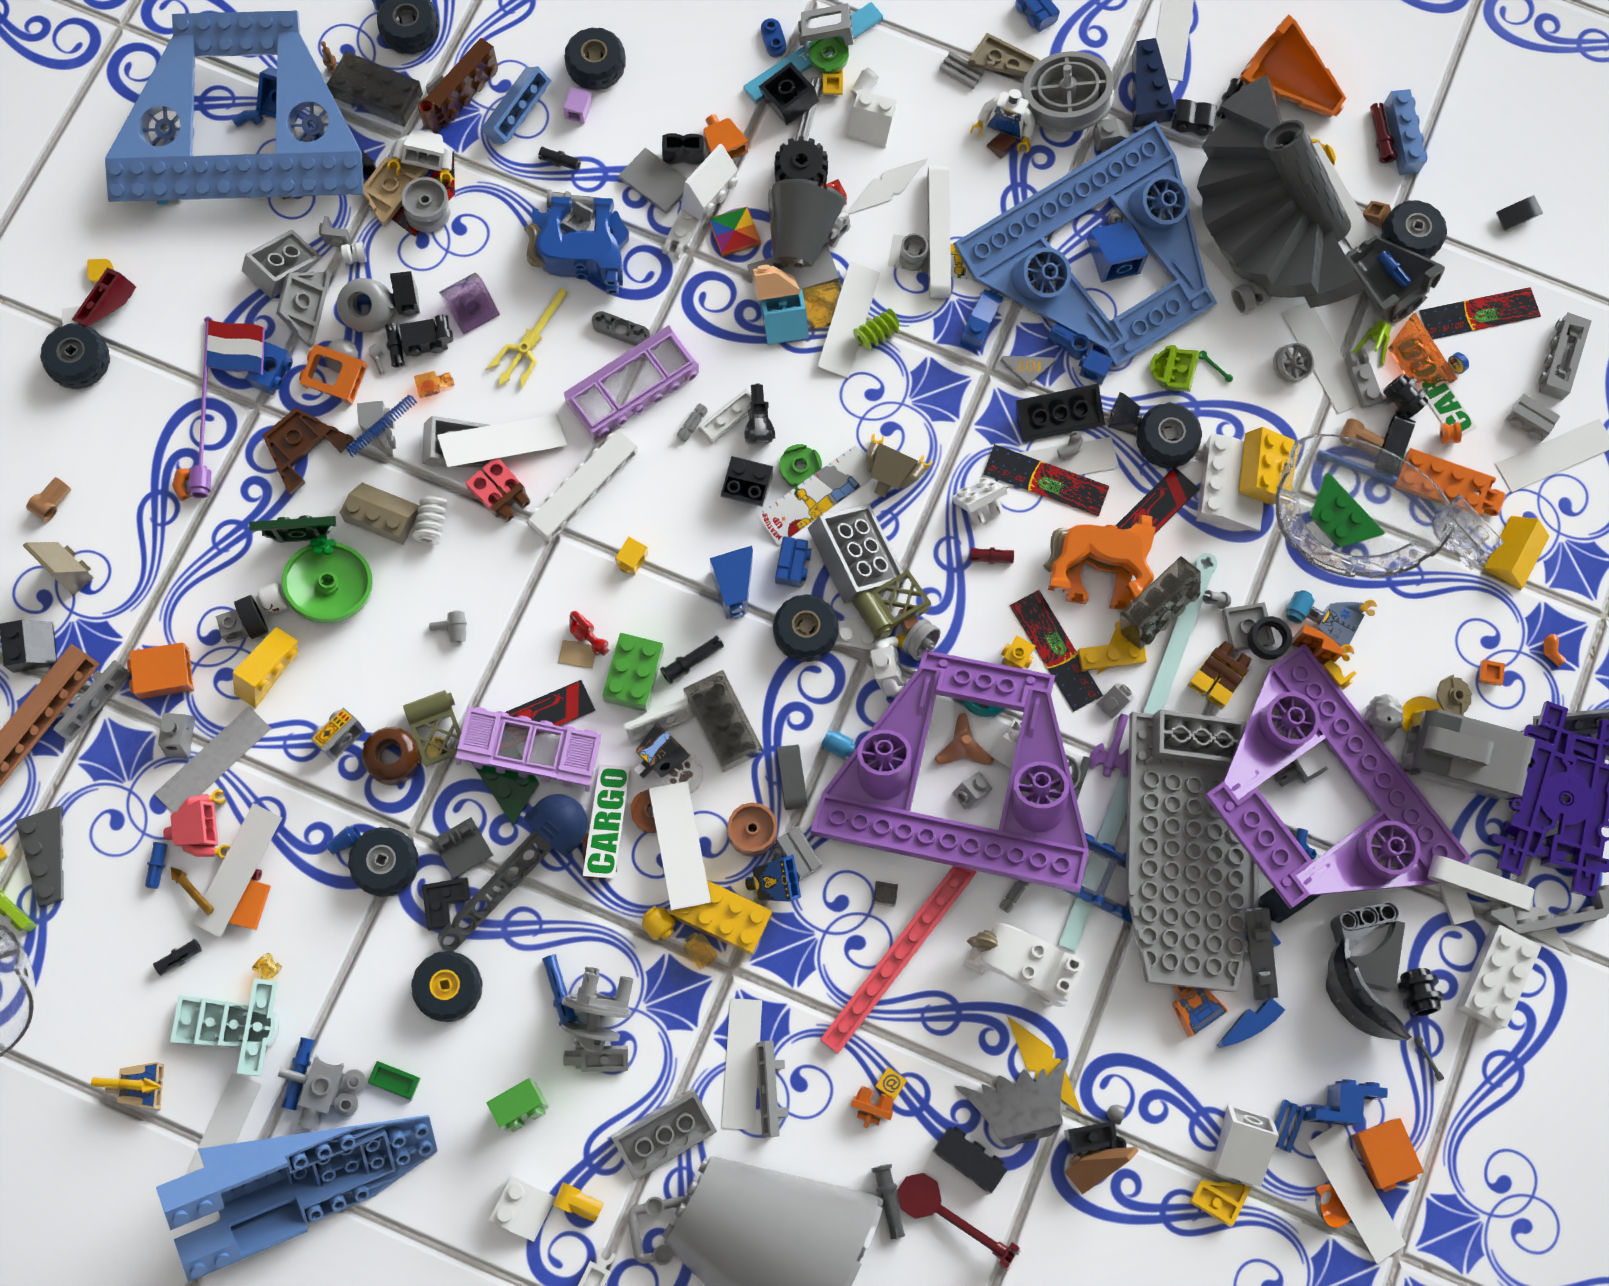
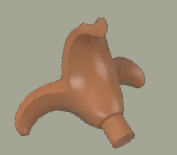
(963, 746)

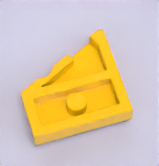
(1220, 1199)

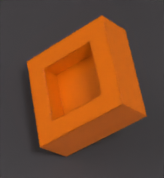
(1491, 672)

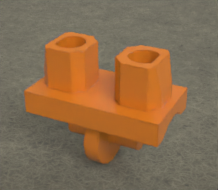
(882, 1109)

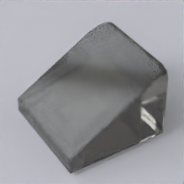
(885, 894)

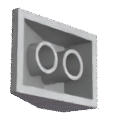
(276, 258)
(438, 425)

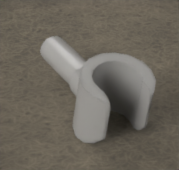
(374, 352)

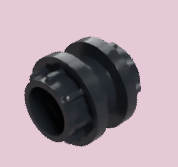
(1405, 396)
(1420, 991)

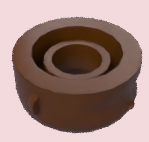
(402, 769)

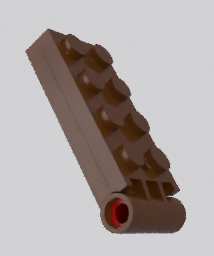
(458, 86)

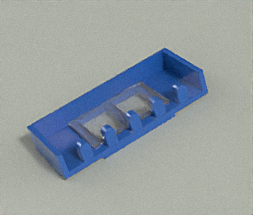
(1105, 879)

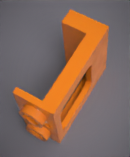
(347, 381)

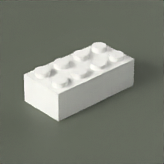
(1498, 977)

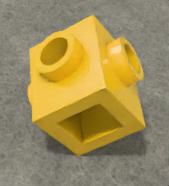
(1018, 653)

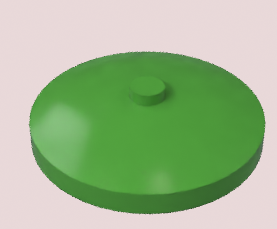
(327, 585)

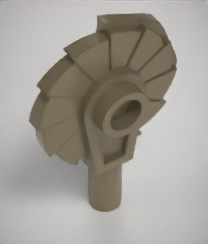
(1454, 695)

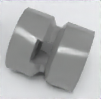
(913, 251)
(1248, 296)

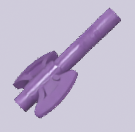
(1112, 758)

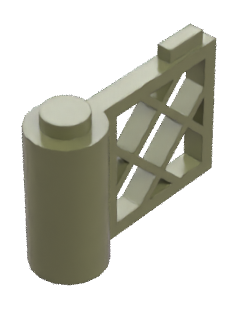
(875, 611)
(424, 713)

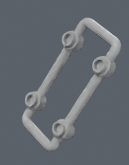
(654, 1206)

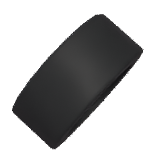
(251, 617)
(1279, 625)

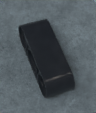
(1398, 435)

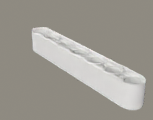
(939, 232)

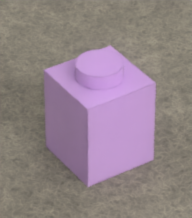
(577, 105)

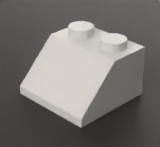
(872, 118)
(522, 1208)

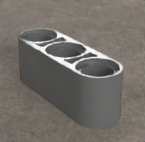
(792, 777)

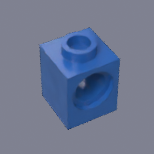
(1095, 366)

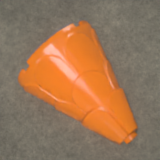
(1295, 70)

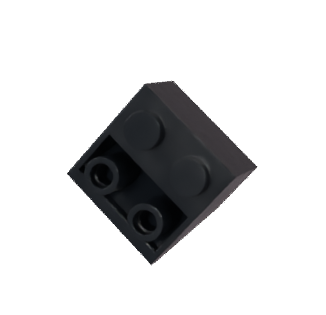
(747, 481)

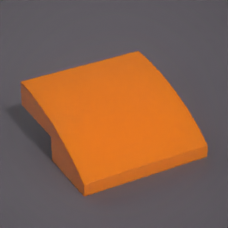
(1319, 643)
(250, 905)

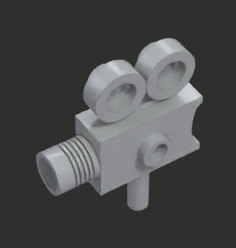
(322, 1090)

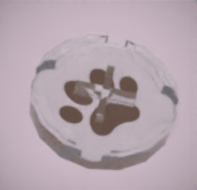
(690, 771)

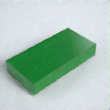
(394, 1080)

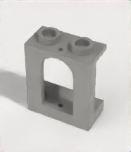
(810, 34)

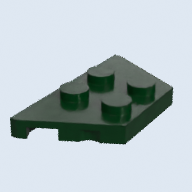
(294, 530)
(509, 790)

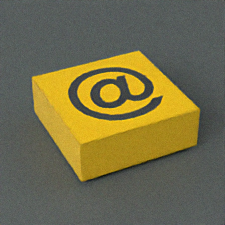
(891, 1083)

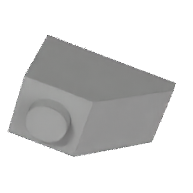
(1110, 132)

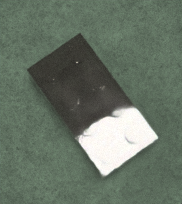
(375, 88)
(1160, 603)
(722, 721)

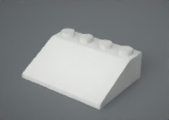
(1219, 487)

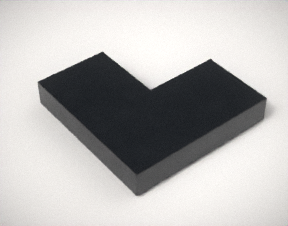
(438, 898)

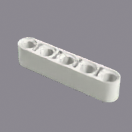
(1480, 883)

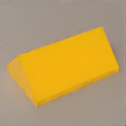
(1517, 556)

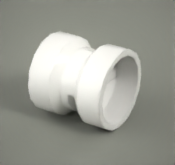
(353, 253)

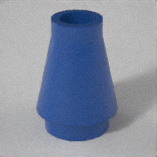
(343, 840)

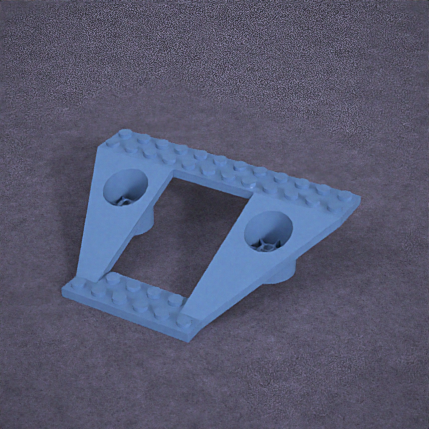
(297, 168)
(1003, 247)

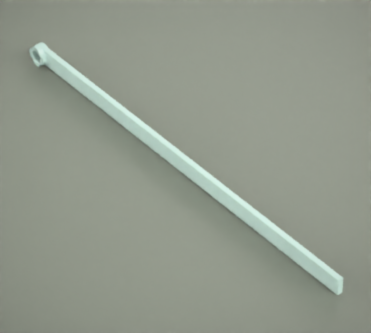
(1156, 701)

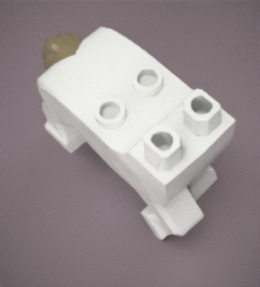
(1026, 962)

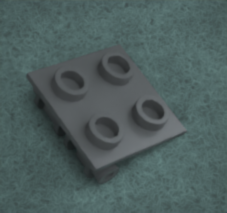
(462, 847)

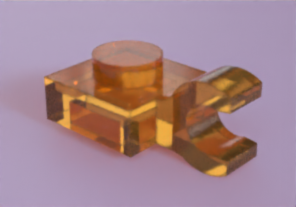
(429, 383)

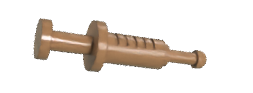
(329, 60)

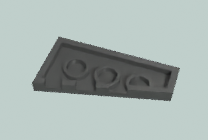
(43, 852)

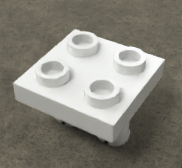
(982, 493)

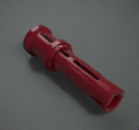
(1384, 139)

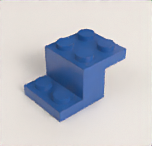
(1345, 1103)

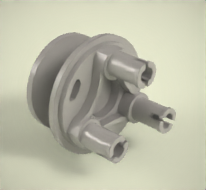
(588, 1000)

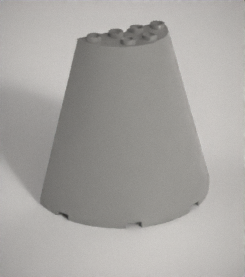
(771, 1228)

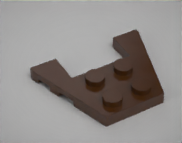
(296, 437)

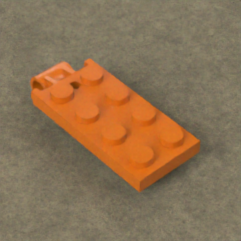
(1457, 480)

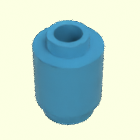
(1299, 606)
(838, 744)

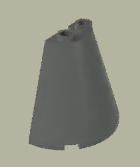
(801, 220)
(1383, 290)

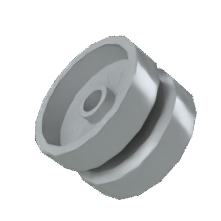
(426, 204)

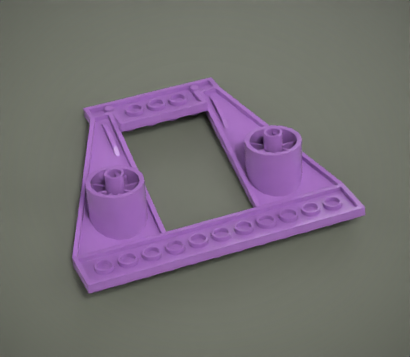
(1413, 829)
(1033, 840)

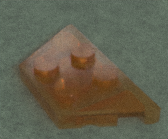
(1419, 354)

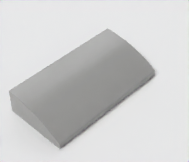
(663, 1133)

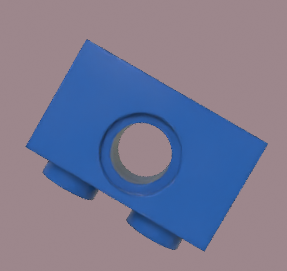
(271, 381)

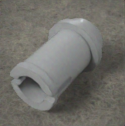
(1220, 599)

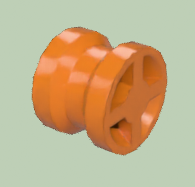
(1450, 433)

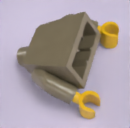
(892, 467)

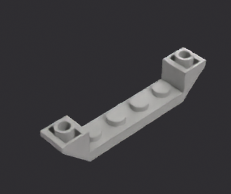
(1505, 916)

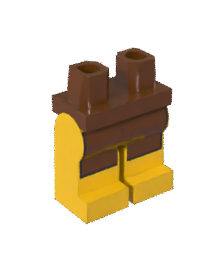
(1222, 667)

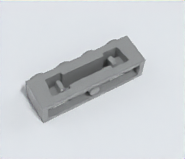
(1568, 329)

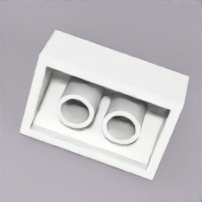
(709, 184)

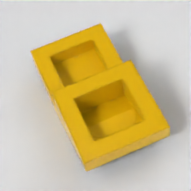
(832, 83)

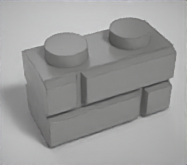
(1532, 417)
(796, 844)

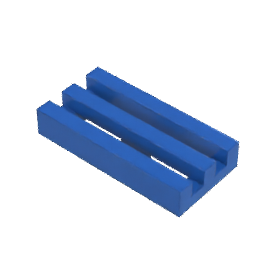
(1293, 1108)

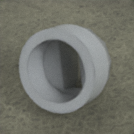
(1116, 1113)

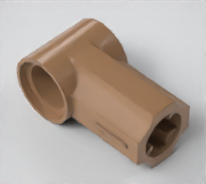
(1355, 429)
(45, 504)

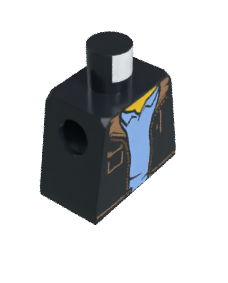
(659, 753)

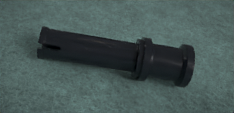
(683, 664)

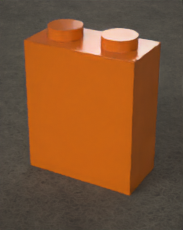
(160, 670)
(1388, 1154)

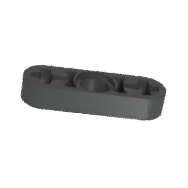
(604, 328)

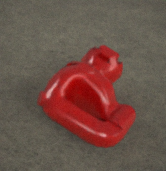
(583, 630)

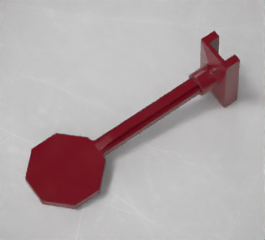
(921, 1198)

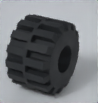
(801, 161)

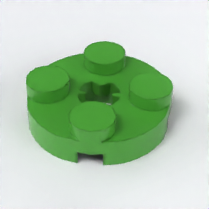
(829, 64)
(799, 453)

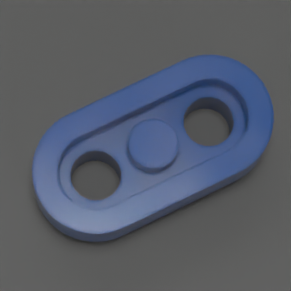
(772, 36)

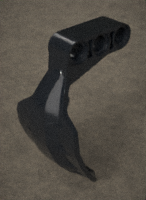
(1345, 981)

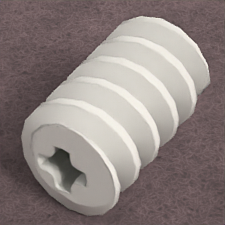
(428, 518)

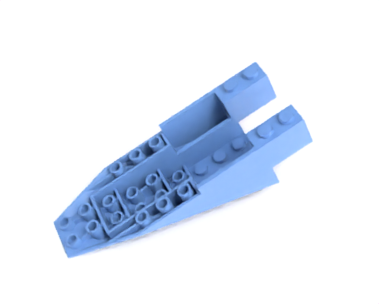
(283, 1183)

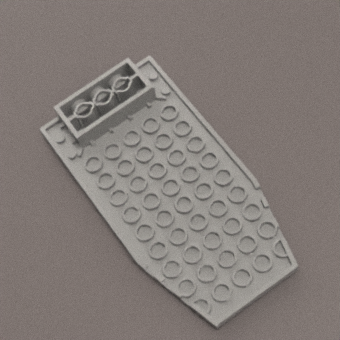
(1182, 861)

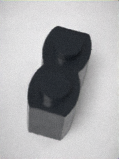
(1194, 117)
(683, 148)

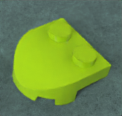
(1174, 368)

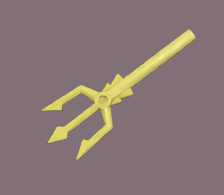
(527, 343)

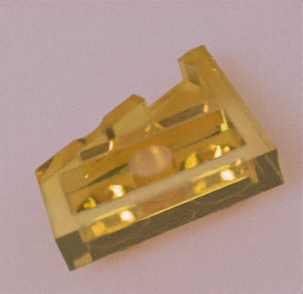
(821, 304)

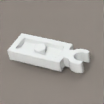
(597, 1273)

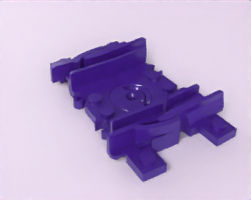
(1561, 766)

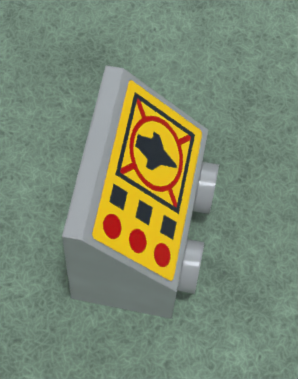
(338, 733)

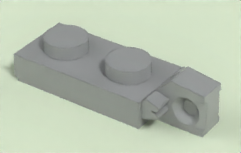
(610, 1059)

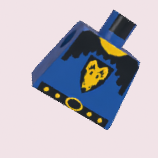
(775, 880)

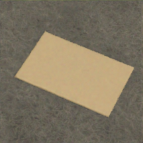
(576, 654)

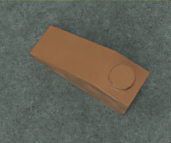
(1097, 1165)

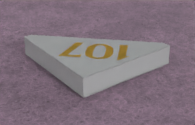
(1027, 368)

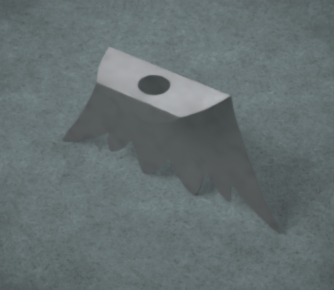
(1022, 1110)

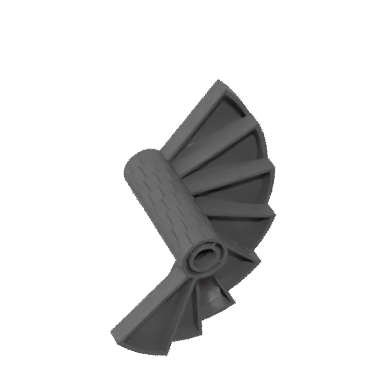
(1274, 202)

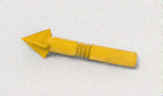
(146, 1085)

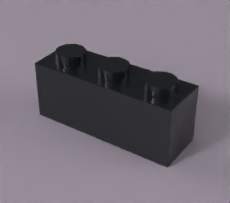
(970, 1159)

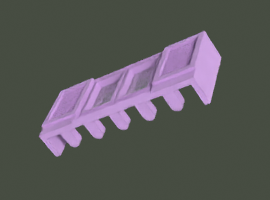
(528, 747)

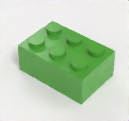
(633, 672)
(518, 1105)

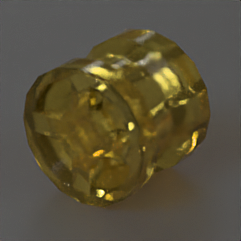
(266, 967)

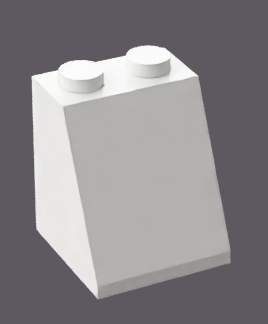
(1245, 1146)

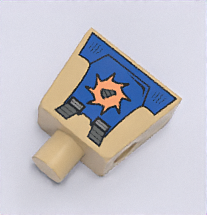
(152, 1071)

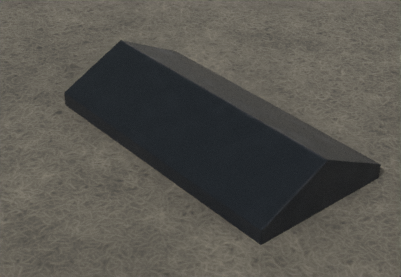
(1060, 412)

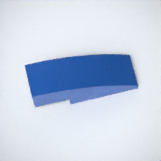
(1252, 1023)

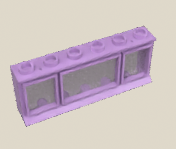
(631, 383)

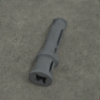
(886, 1188)

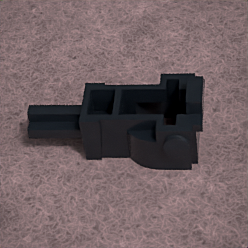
(758, 409)

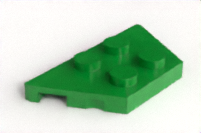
(1341, 515)

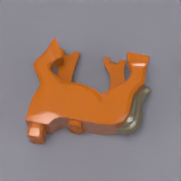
(1104, 550)

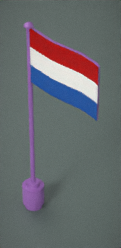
(227, 349)

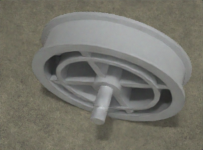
(1069, 91)

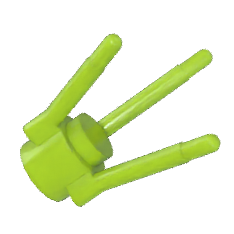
(1379, 334)

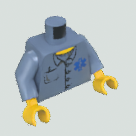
(1341, 621)

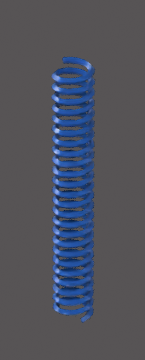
(377, 424)

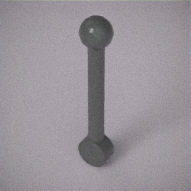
(1419, 1041)

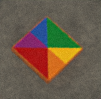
(734, 231)

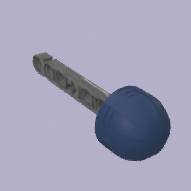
(557, 824)

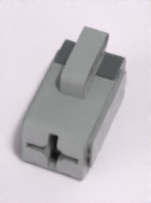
(1467, 754)

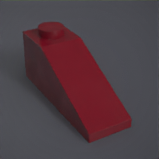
(105, 297)

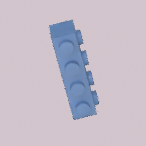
(516, 105)
(1405, 130)

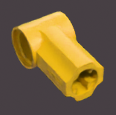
(574, 1201)

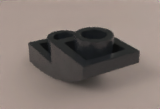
(1519, 212)

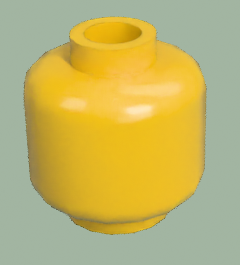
(658, 923)

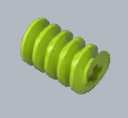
(877, 329)

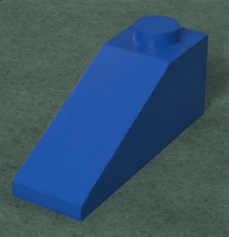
(981, 320)

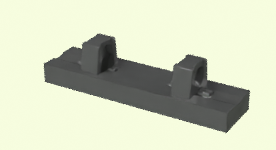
(1261, 953)

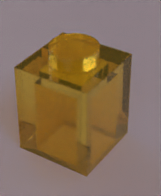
(700, 950)

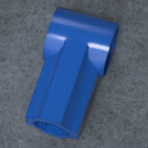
(1067, 340)

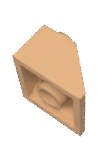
(773, 283)

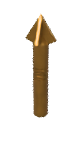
(179, 876)

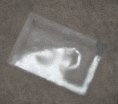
(1473, 537)

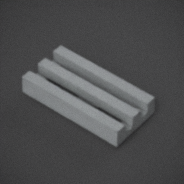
(963, 68)

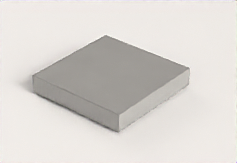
(1240, 620)

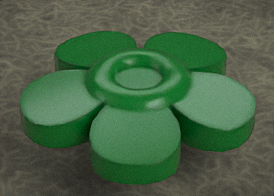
(322, 545)

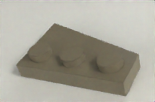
(1002, 57)

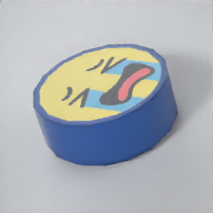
(1458, 362)

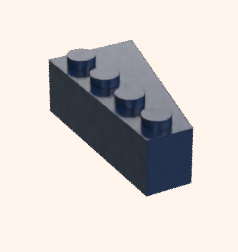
(1150, 85)

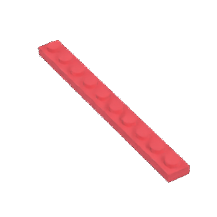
(896, 958)

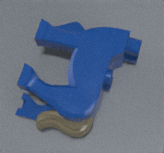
(579, 252)

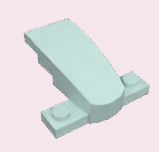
(230, 1024)

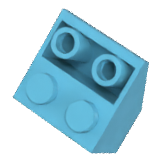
(784, 318)

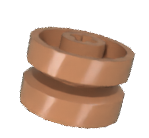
(755, 816)

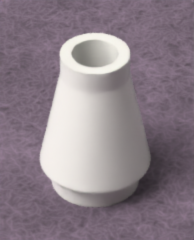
(865, 81)

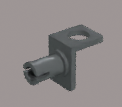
(1295, 772)

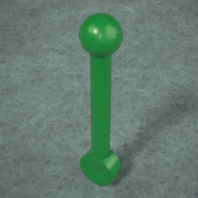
(1203, 356)

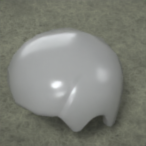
(342, 346)

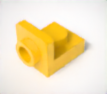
(1336, 674)

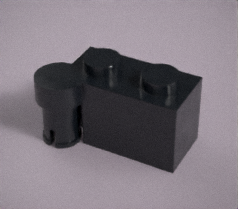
(426, 336)
(1093, 1137)

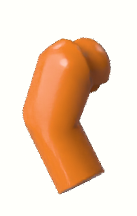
(178, 483)
(1550, 649)

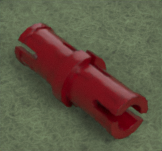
(991, 555)

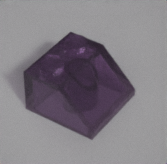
(469, 303)

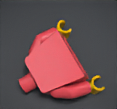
(195, 826)

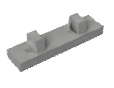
(91, 701)
(767, 1089)

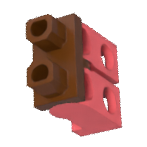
(498, 489)

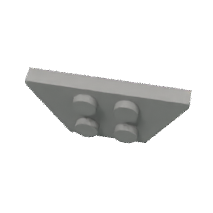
(303, 302)

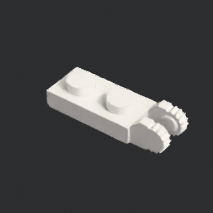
(681, 233)

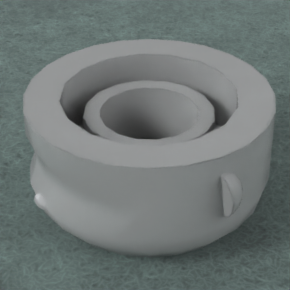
(381, 302)

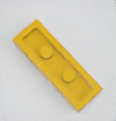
(1110, 656)

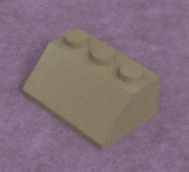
(379, 512)

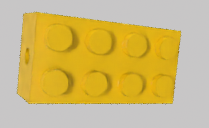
(727, 918)

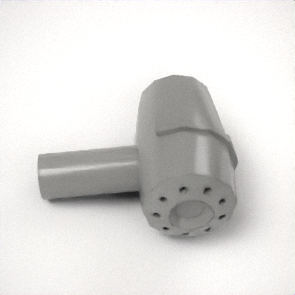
(455, 624)

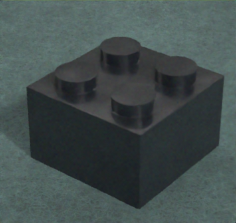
(788, 93)

